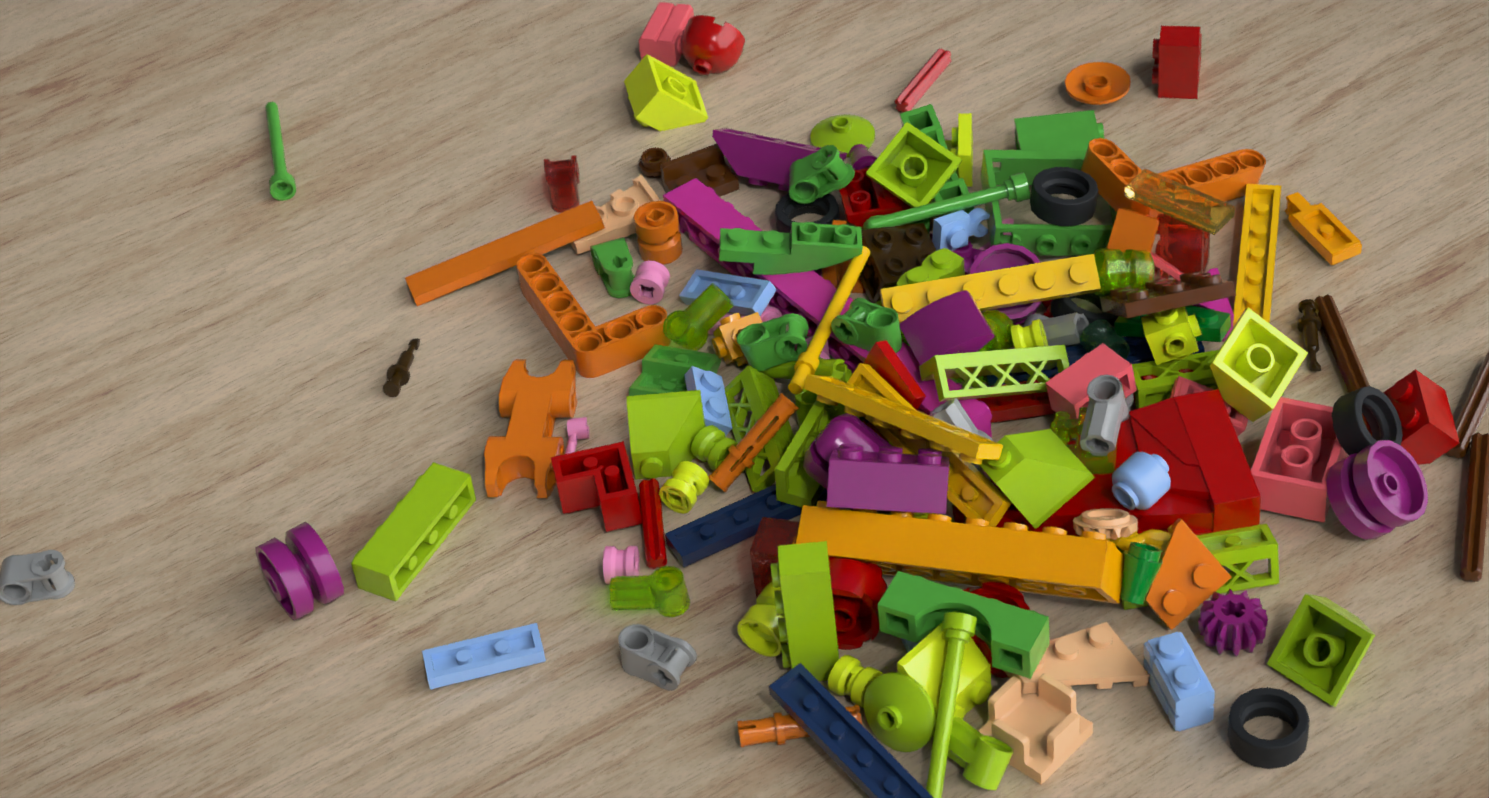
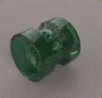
(1103, 332)

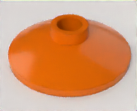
(1097, 83)

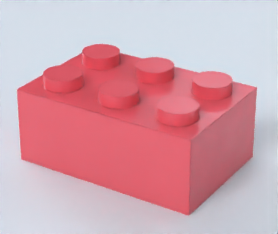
(1297, 459)

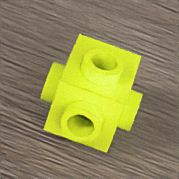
(1171, 334)

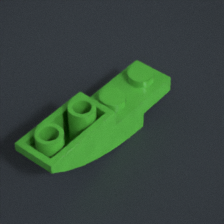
(802, 250)

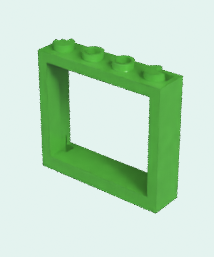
(1039, 238)

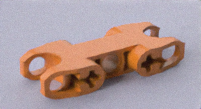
(529, 445)

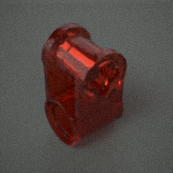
(563, 183)

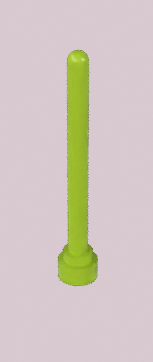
(958, 630)

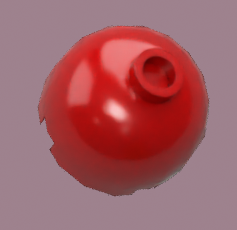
(711, 46)

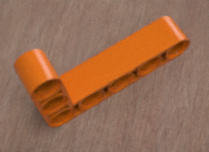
(1218, 177)
(593, 348)

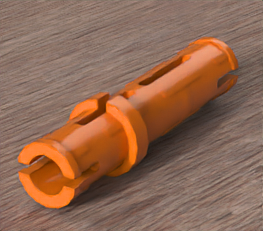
(723, 475)
(777, 728)

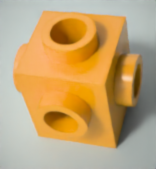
(725, 338)

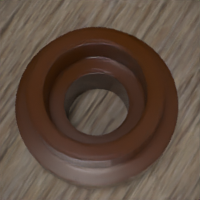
(651, 161)

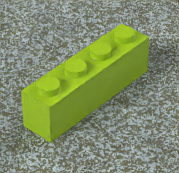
(413, 531)
(807, 608)

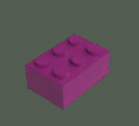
(888, 479)

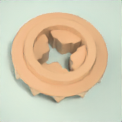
(1110, 522)

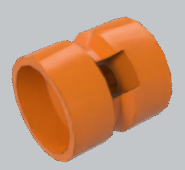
(658, 232)

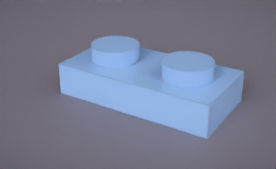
(713, 397)

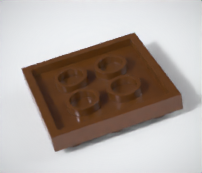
(1166, 295)

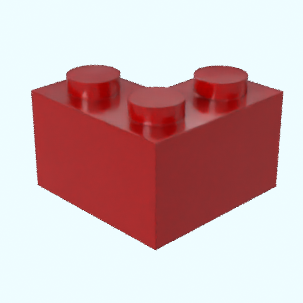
(1177, 62)
(601, 479)

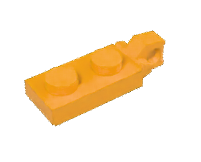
(1322, 229)

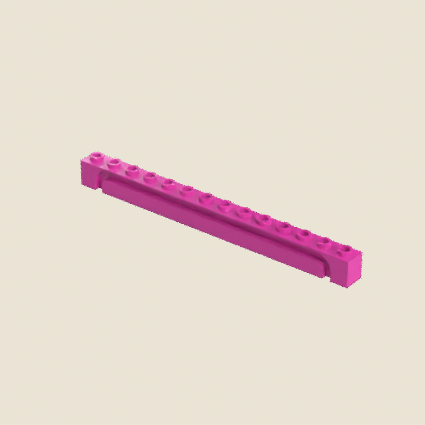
(802, 293)

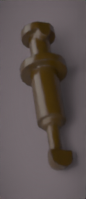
(1309, 326)
(398, 373)

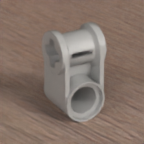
(31, 575)
(653, 657)

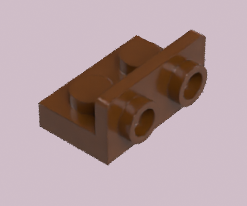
(706, 166)

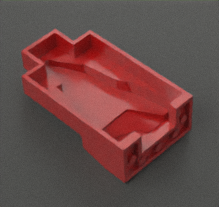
(1206, 465)

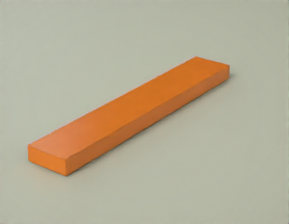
(504, 253)

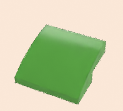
(665, 369)

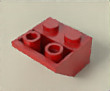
(866, 198)
(1424, 417)

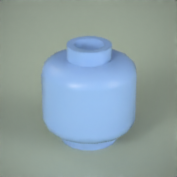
(1141, 481)

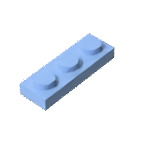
(746, 293)
(483, 656)

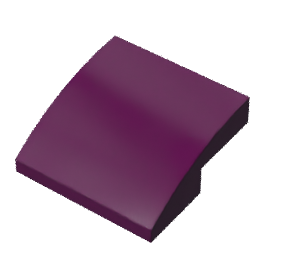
(947, 327)

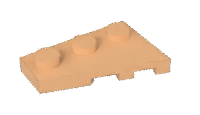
(618, 214)
(1087, 657)

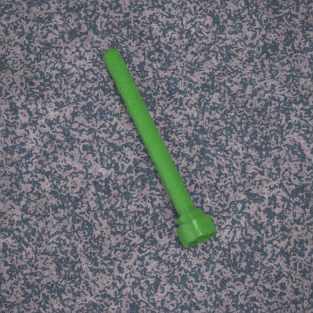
(282, 183)
(1013, 189)

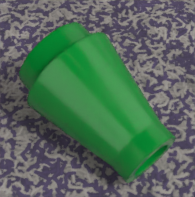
(1139, 571)

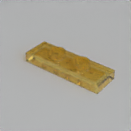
(1179, 201)

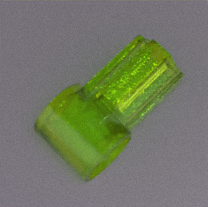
(691, 326)
(661, 591)

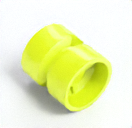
(760, 624)

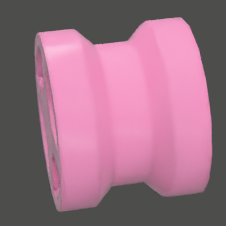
(650, 282)
(620, 562)

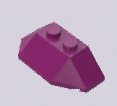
(762, 157)

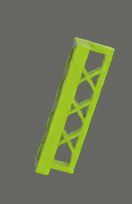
(995, 363)
(1160, 388)
(757, 397)
(792, 481)
(1242, 548)

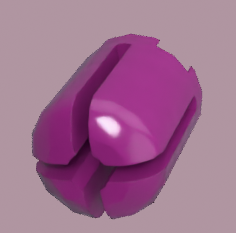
(840, 430)

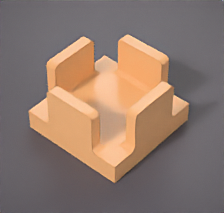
(1037, 726)

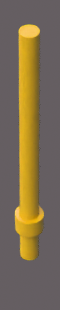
(809, 360)

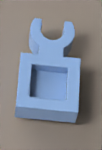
(955, 228)

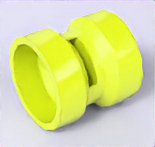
(679, 491)
(851, 678)

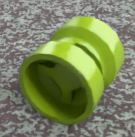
(711, 445)

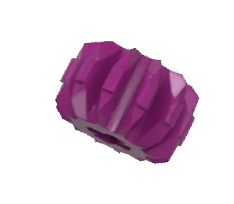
(1232, 622)

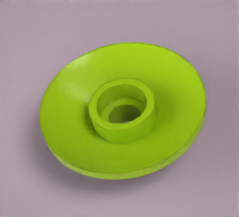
(843, 132)
(899, 712)

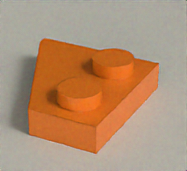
(1185, 578)

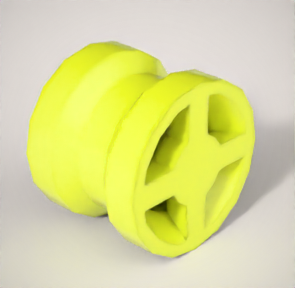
(1029, 336)

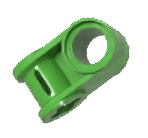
(817, 175)
(614, 266)
(868, 324)
(770, 344)

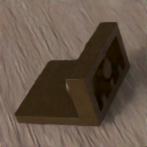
(892, 254)

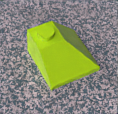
(913, 167)
(663, 431)
(1037, 473)
(1321, 647)

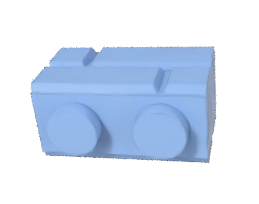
(1179, 681)

